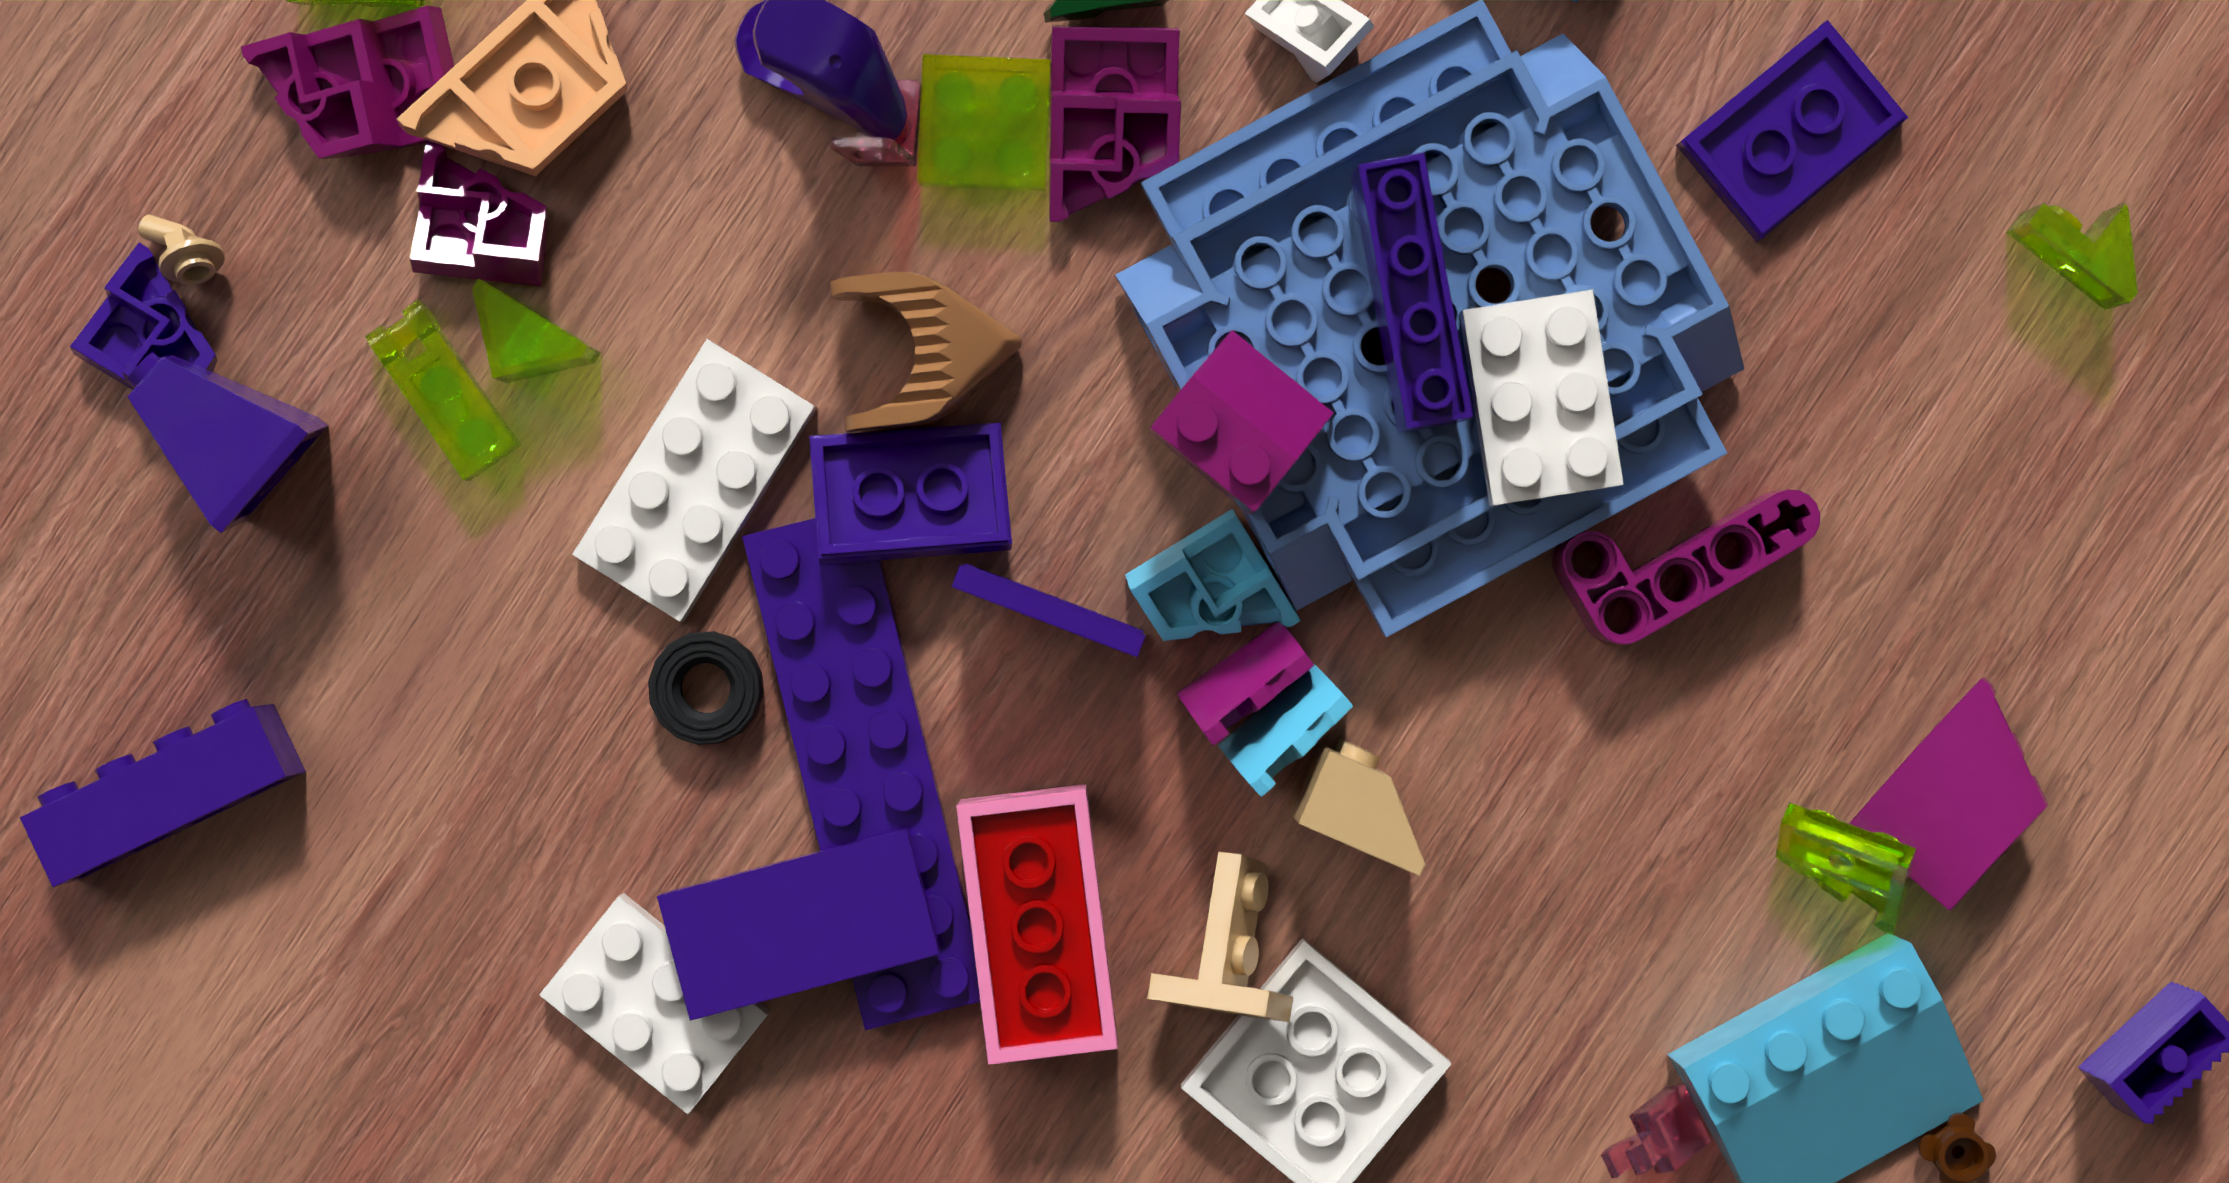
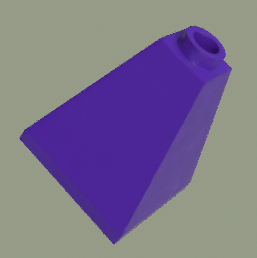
(220, 435)

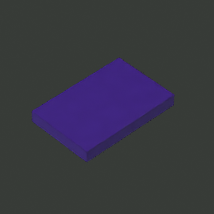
(1792, 131)
(910, 493)
(1049, 609)

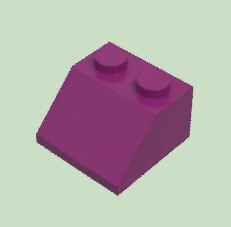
(1240, 422)

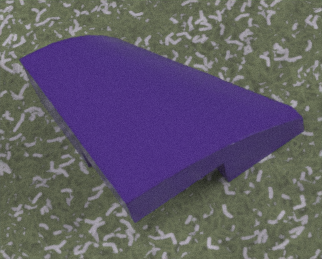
(140, 319)

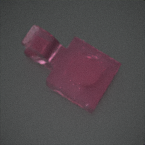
(1665, 1137)

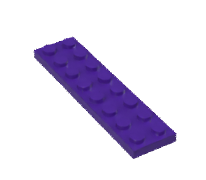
(863, 747)

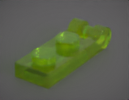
(443, 392)

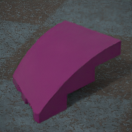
(356, 78)
(1110, 111)
(1958, 798)

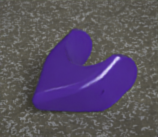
(823, 61)

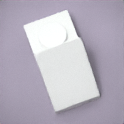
(1313, 30)

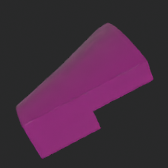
(475, 225)
(1245, 681)

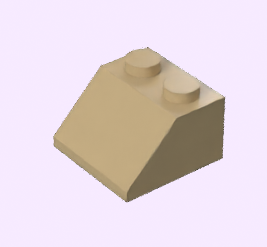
(1356, 805)

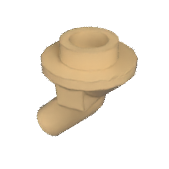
(187, 257)

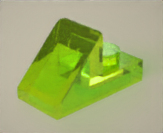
(2093, 262)

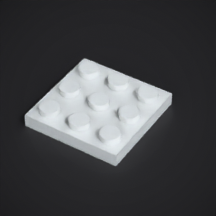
(1325, 1086)

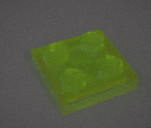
(984, 122)

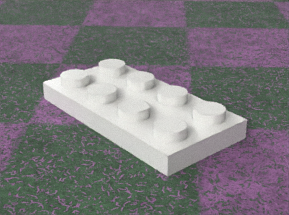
(694, 481)

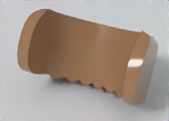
(953, 343)

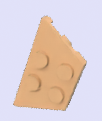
(524, 87)

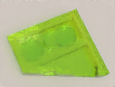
(1847, 860)

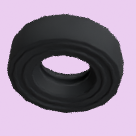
(667, 693)

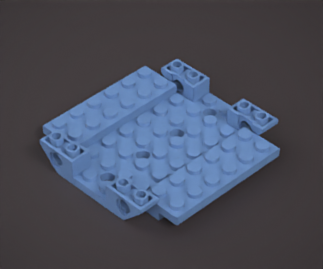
(1514, 173)

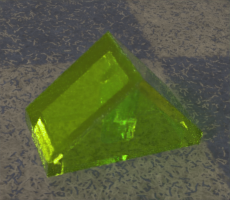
(522, 341)

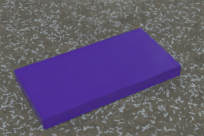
(799, 924)

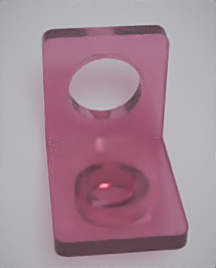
(883, 151)

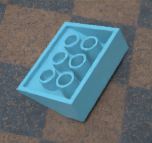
(1830, 1070)

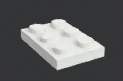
(1541, 397)
(630, 1001)

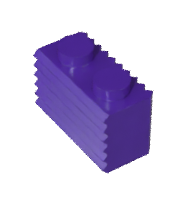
(2158, 1052)

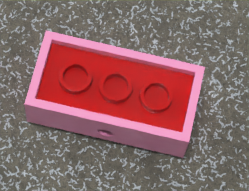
(1037, 924)

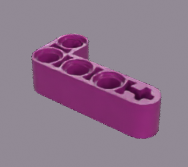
(1693, 556)

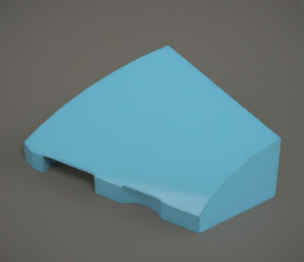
(1210, 583)
(1285, 728)

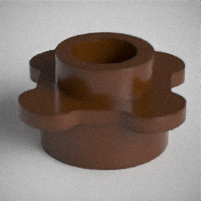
(1975, 1155)

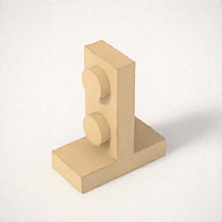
(1228, 949)

